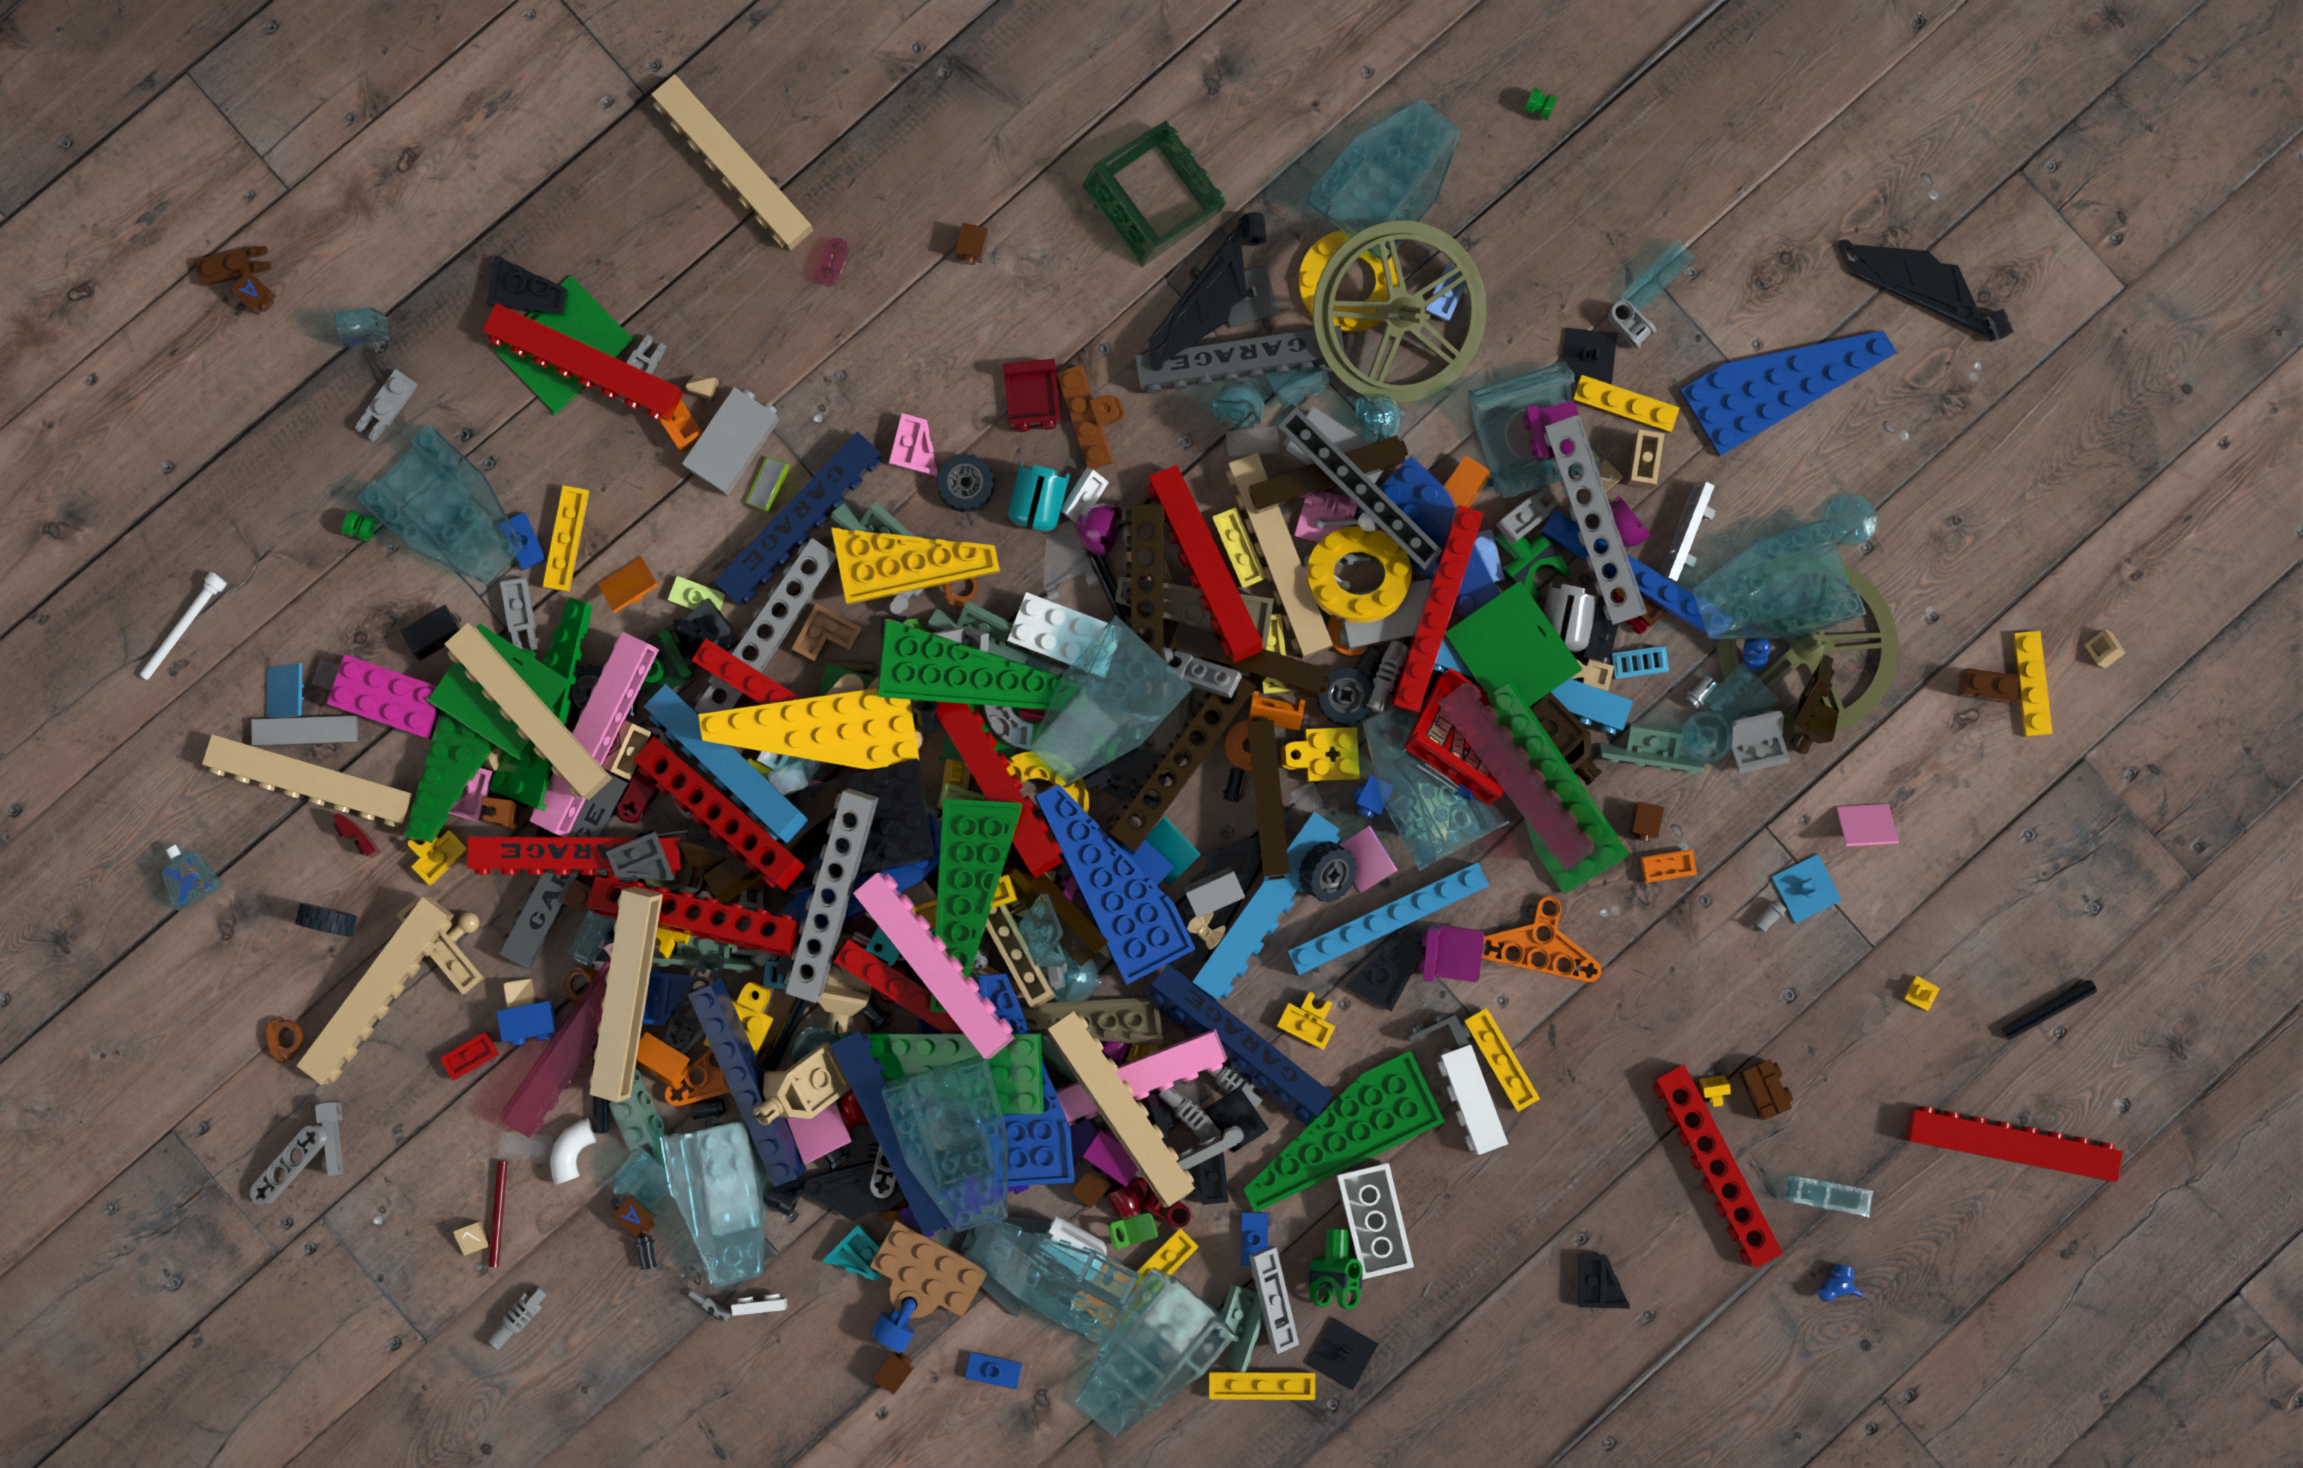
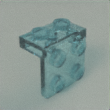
(1298, 384)
(1042, 933)

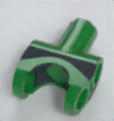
(1528, 558)
(1335, 1272)

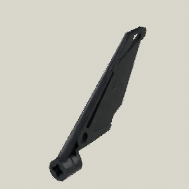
(1927, 283)
(1211, 295)
(1246, 863)
(840, 1190)

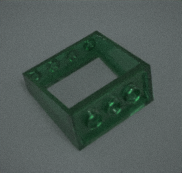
(1124, 214)

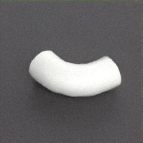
(567, 1148)

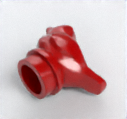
(851, 1111)

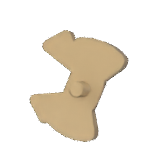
(1200, 927)

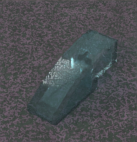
(1659, 275)
(1829, 1195)

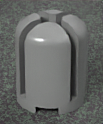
(1581, 614)

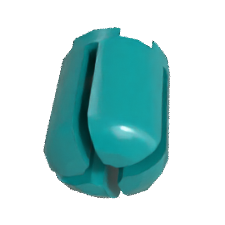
(1049, 501)

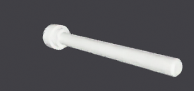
(212, 585)

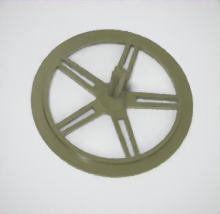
(1400, 311)
(1811, 648)

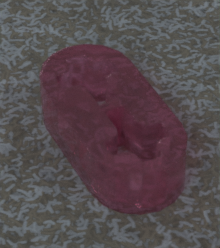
(826, 260)

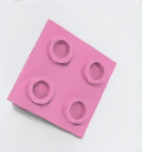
(1326, 507)

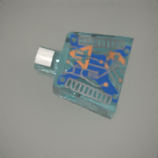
(359, 327)
(188, 878)

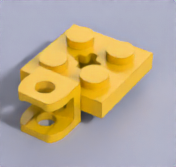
(1311, 755)
(751, 1014)

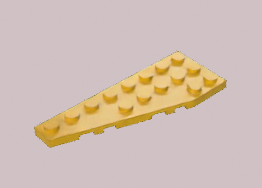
(836, 729)

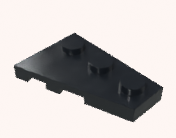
(524, 291)
(1389, 972)

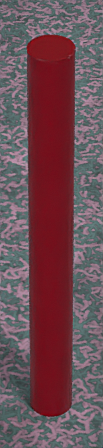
(498, 1210)

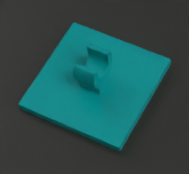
(1173, 847)

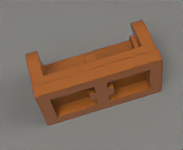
(505, 812)

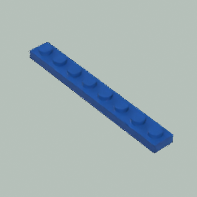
(1650, 583)

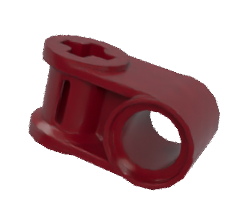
(639, 794)
(1166, 1213)

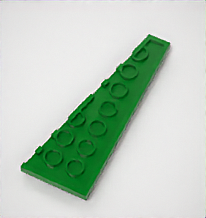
(944, 670)
(529, 778)
(970, 867)

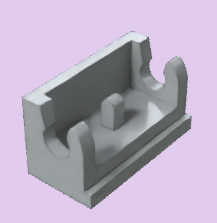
(1214, 892)

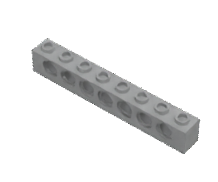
(1616, 554)
(780, 627)
(797, 982)

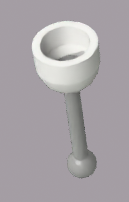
(1364, 522)

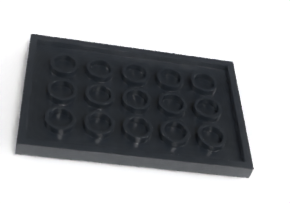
(899, 827)

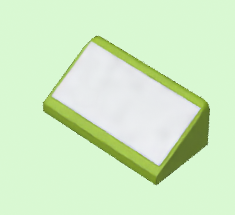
(767, 484)

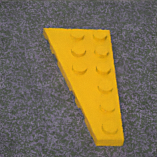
(896, 564)

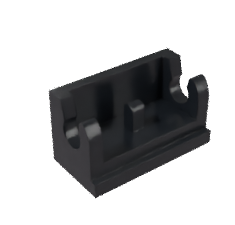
(430, 632)
(1601, 639)

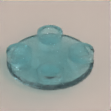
(1853, 518)

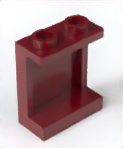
(1032, 395)

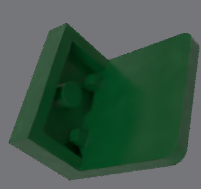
(677, 666)

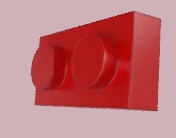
(469, 1056)

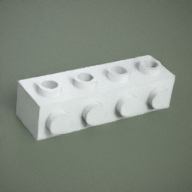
(1473, 1099)

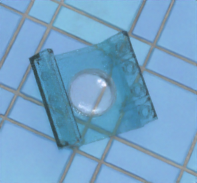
(1500, 431)

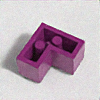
(1110, 1156)

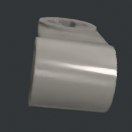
(1631, 325)

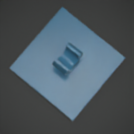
(284, 691)
(1806, 888)

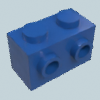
(1368, 799)
(527, 1022)

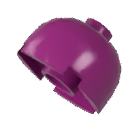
(1627, 523)
(1099, 528)

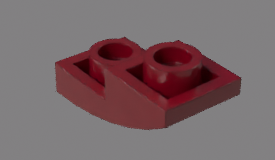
(349, 829)

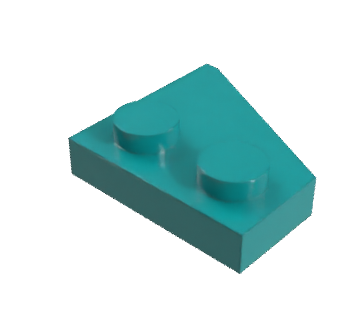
(856, 1253)

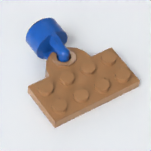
(922, 1279)

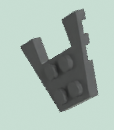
(995, 1289)

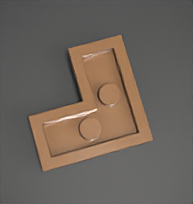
(825, 625)

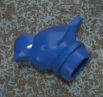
(1756, 653)
(1838, 1284)

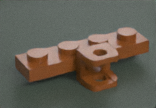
(1089, 416)

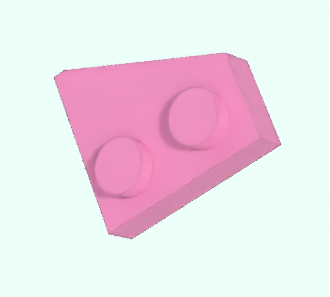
(913, 446)

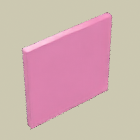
(1867, 825)
(1371, 857)
(820, 1134)

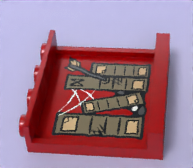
(1444, 748)

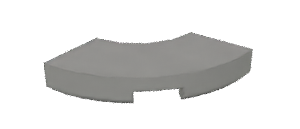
(1009, 726)

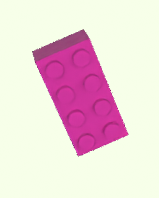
(384, 697)

